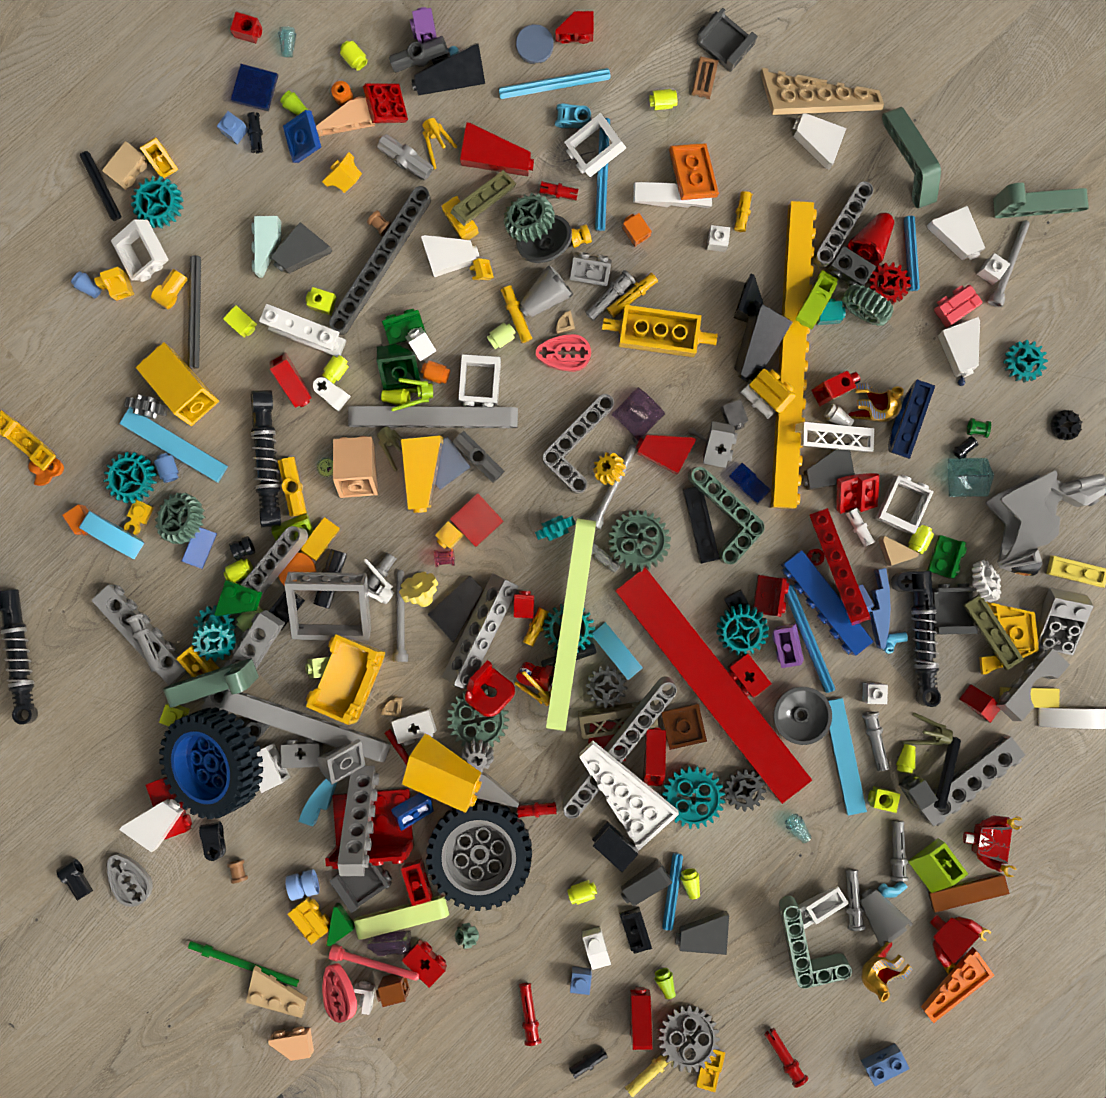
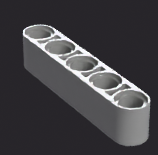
(849, 218)
(280, 560)

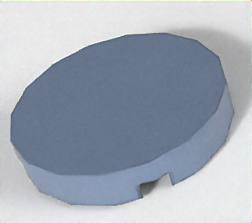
(534, 44)

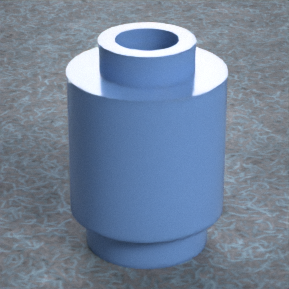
(166, 468)

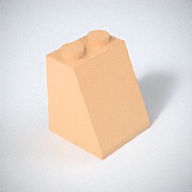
(354, 467)

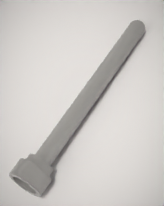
(997, 298)
(598, 517)
(400, 654)

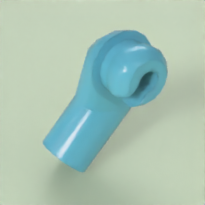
(894, 638)
(892, 892)

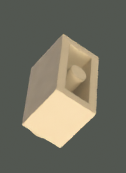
(126, 165)

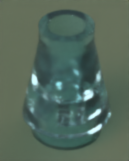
(287, 40)
(797, 826)

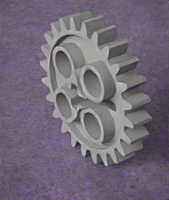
(700, 1052)

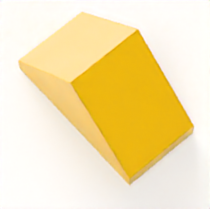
(159, 157)

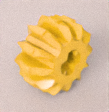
(608, 475)

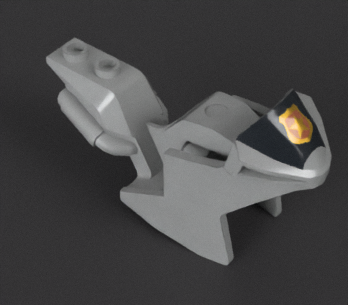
(1031, 516)

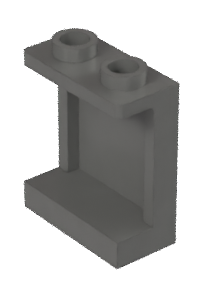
(725, 40)
(951, 614)
(359, 889)

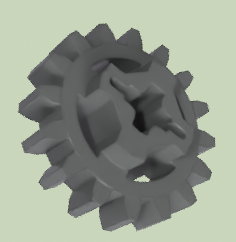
(146, 406)
(607, 678)
(736, 792)

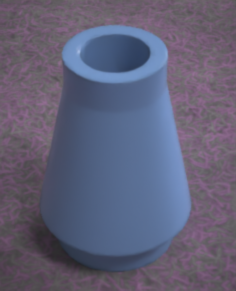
(85, 284)

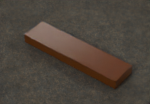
(969, 893)

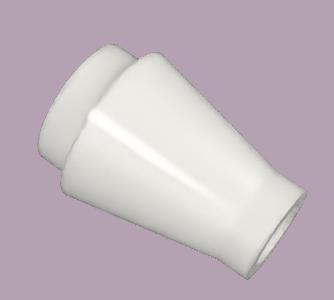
(838, 416)

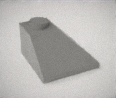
(342, 761)

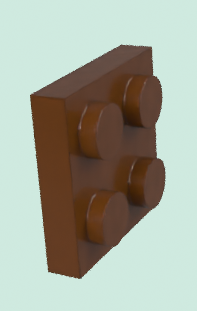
(684, 726)

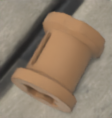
(379, 223)
(237, 871)

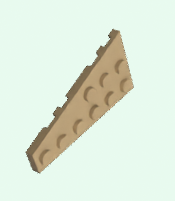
(815, 95)

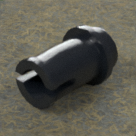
(962, 450)

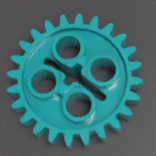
(695, 779)

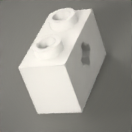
(422, 719)

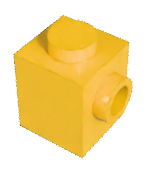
(448, 535)

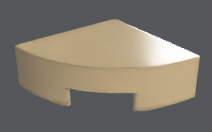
(565, 323)
(393, 707)

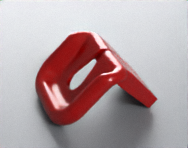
(479, 700)

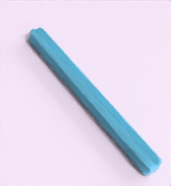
(554, 83)

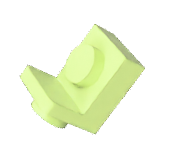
(316, 667)

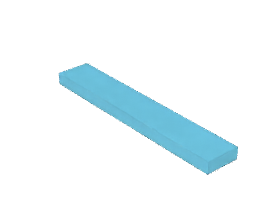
(174, 445)
(846, 759)

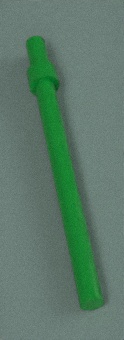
(208, 951)

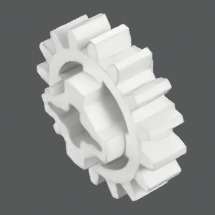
(986, 581)

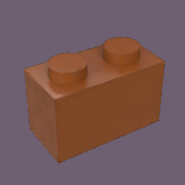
(392, 990)

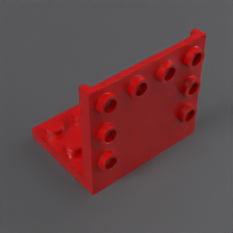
(387, 840)

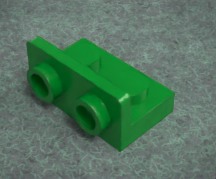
(399, 326)
(947, 557)

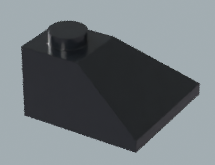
(748, 296)

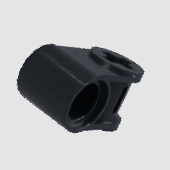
(212, 838)

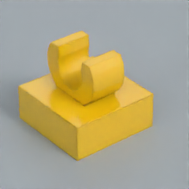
(483, 269)

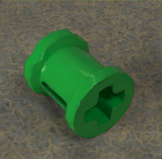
(985, 431)

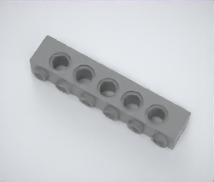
(105, 602)
(271, 626)
(480, 631)
(974, 769)
(357, 822)

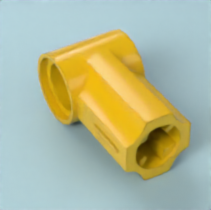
(167, 292)

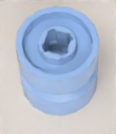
(306, 884)

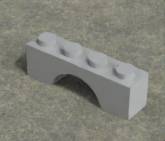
(1017, 701)

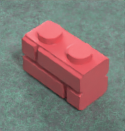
(958, 305)

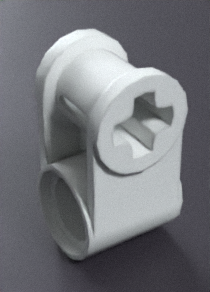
(333, 394)

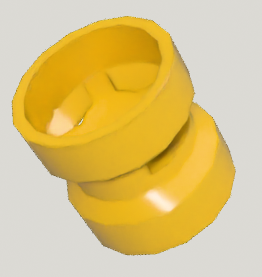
(585, 234)

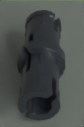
(255, 132)
(588, 1062)

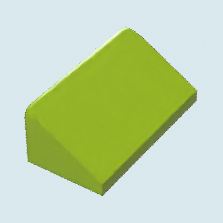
(300, 521)

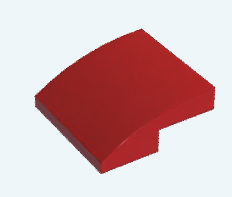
(857, 492)

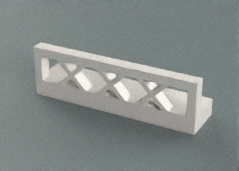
(837, 432)

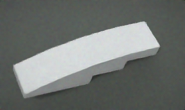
(664, 195)

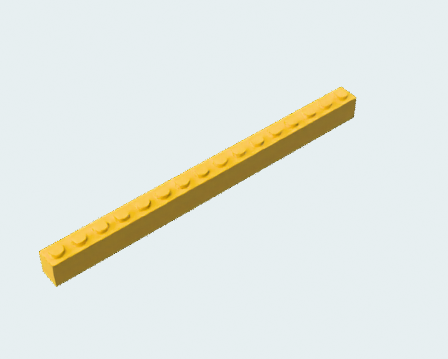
(792, 354)

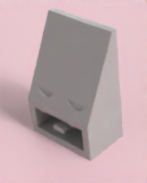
(1063, 620)

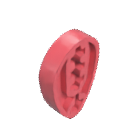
(567, 342)
(338, 994)

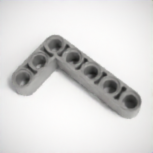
(574, 440)

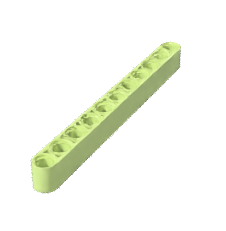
(571, 624)

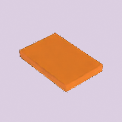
(693, 171)

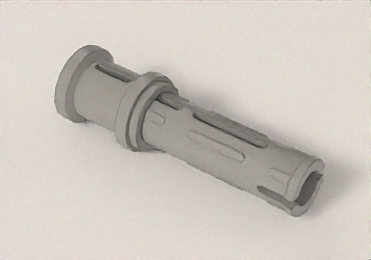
(616, 289)
(141, 633)
(874, 732)
(898, 860)
(855, 909)

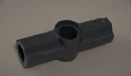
(334, 565)

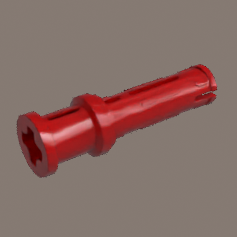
(530, 1023)
(791, 1065)

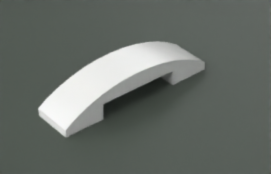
(1072, 718)

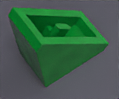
(340, 924)

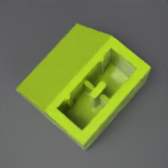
(937, 866)

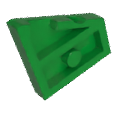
(237, 599)

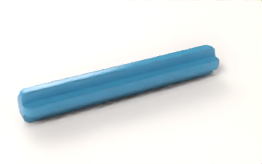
(911, 253)
(672, 891)

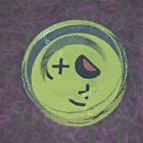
(325, 467)

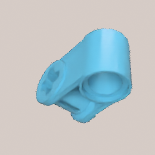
(571, 116)

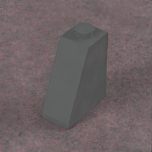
(300, 250)
(829, 469)
(646, 883)
(705, 935)

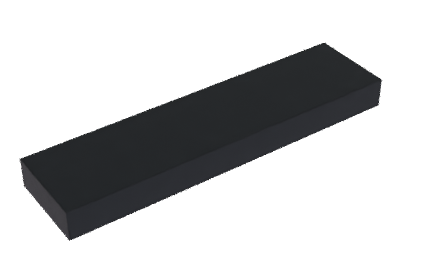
(701, 525)

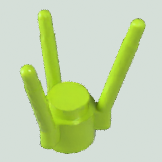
(424, 391)

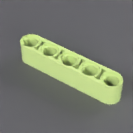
(400, 917)

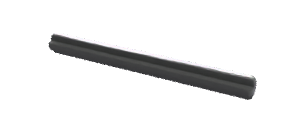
(194, 312)

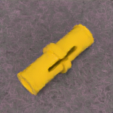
(743, 211)
(535, 627)

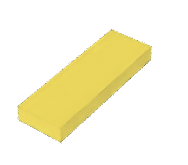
(1077, 571)
(1041, 697)

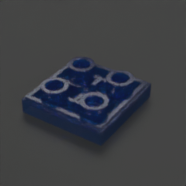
(254, 87)

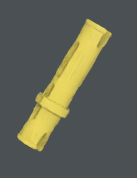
(647, 1075)

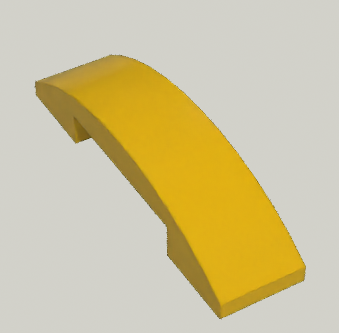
(26, 441)

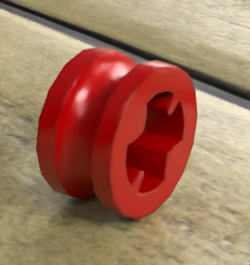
(821, 558)

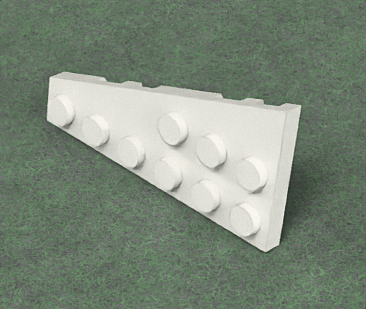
(632, 800)

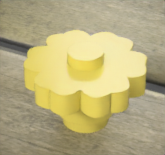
(419, 589)

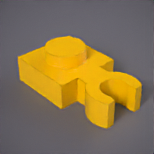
(139, 513)

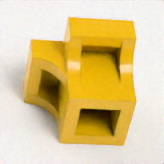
(343, 173)
(116, 283)

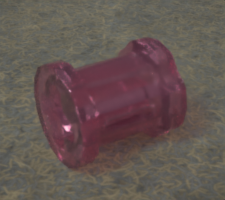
(444, 558)

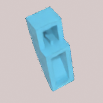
(111, 534)
(617, 651)
(318, 800)

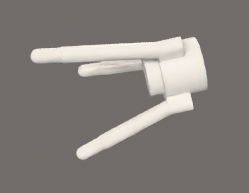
(382, 594)

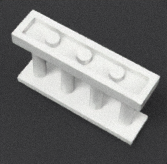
(302, 330)

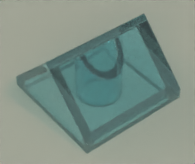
(969, 477)

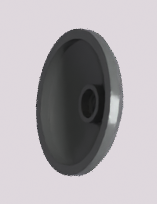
(549, 245)
(815, 719)

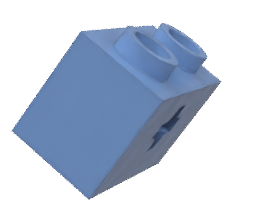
(885, 1064)

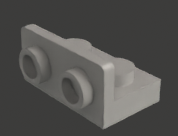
(590, 268)

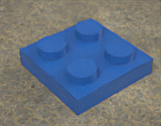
(302, 136)

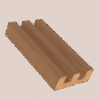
(701, 92)

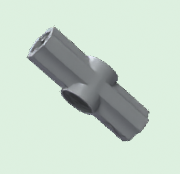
(405, 157)

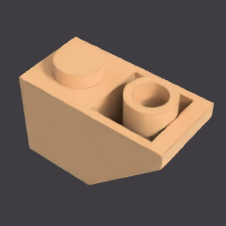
(293, 1044)

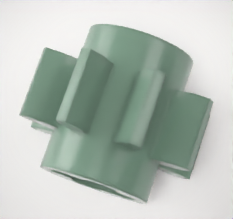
(466, 935)

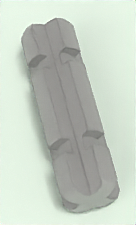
(604, 558)

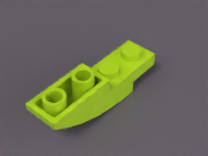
(817, 299)

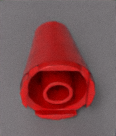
(873, 239)

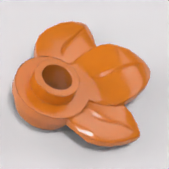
(44, 477)

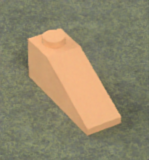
(349, 117)

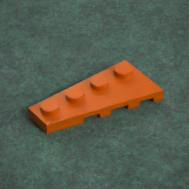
(958, 985)

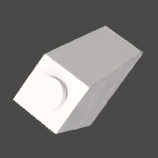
(819, 138)
(958, 233)
(448, 253)
(962, 346)
(154, 824)

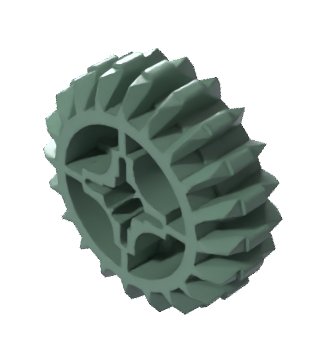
(529, 217)
(867, 305)
(179, 518)

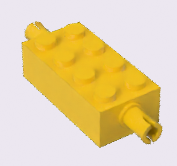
(660, 331)

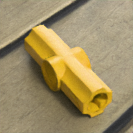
(290, 474)

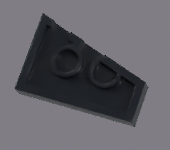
(456, 607)

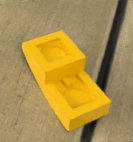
(319, 539)
(708, 1077)

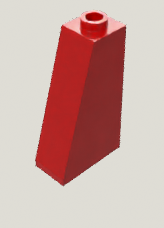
(493, 153)

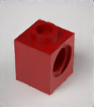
(240, 22)

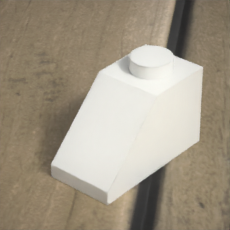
(596, 947)

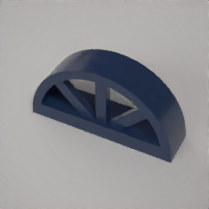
(910, 419)

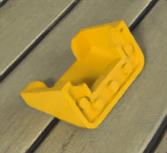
(346, 680)

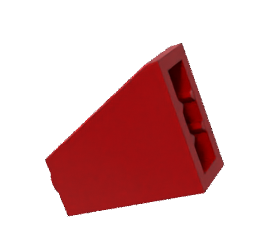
(290, 380)
(666, 451)
(654, 757)
(640, 1019)

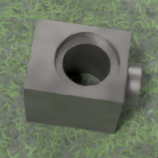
(735, 414)

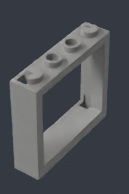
(328, 582)

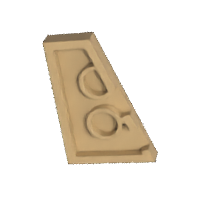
(271, 994)

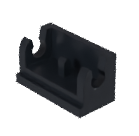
(280, 607)
(635, 930)

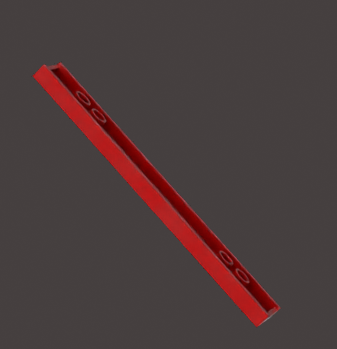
(713, 685)

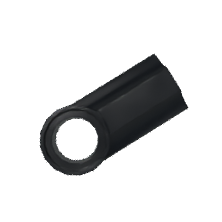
(73, 876)

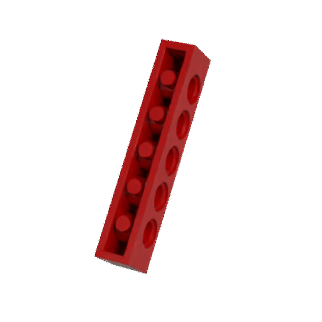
(840, 567)

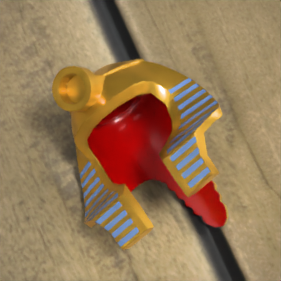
(880, 406)
(877, 972)

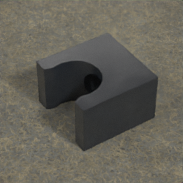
(615, 846)

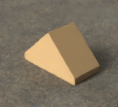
(895, 552)

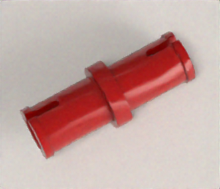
(559, 190)
(537, 809)

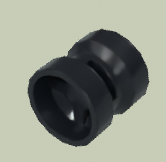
(242, 548)

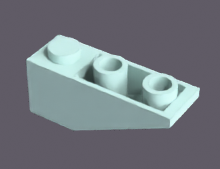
(266, 241)

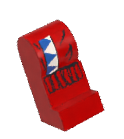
(541, 675)

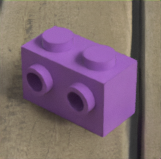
(423, 25)
(788, 645)

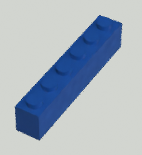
(826, 602)

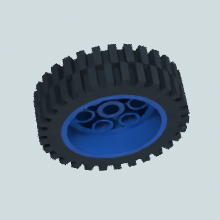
(211, 763)

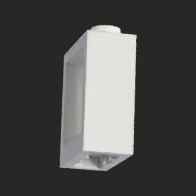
(605, 156)
(122, 245)
(482, 361)
(920, 488)

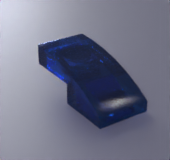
(749, 483)

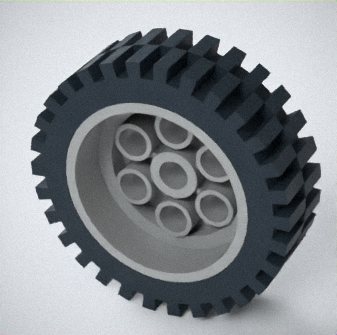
(492, 885)

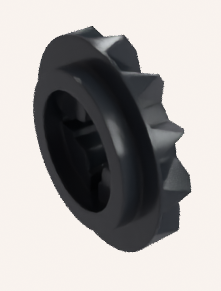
(1063, 432)

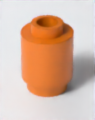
(341, 92)
(435, 372)

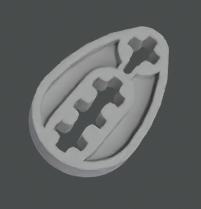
(120, 888)

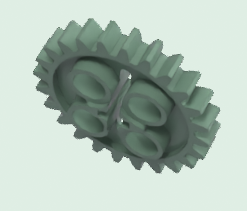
(636, 557)
(481, 732)

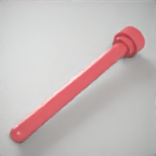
(338, 953)

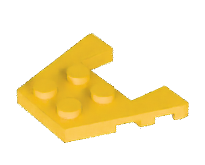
(1021, 629)

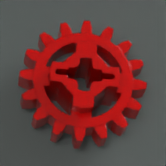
(884, 277)

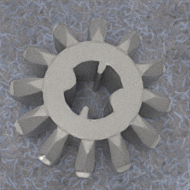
(478, 754)

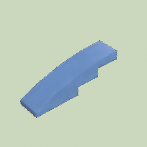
(881, 614)

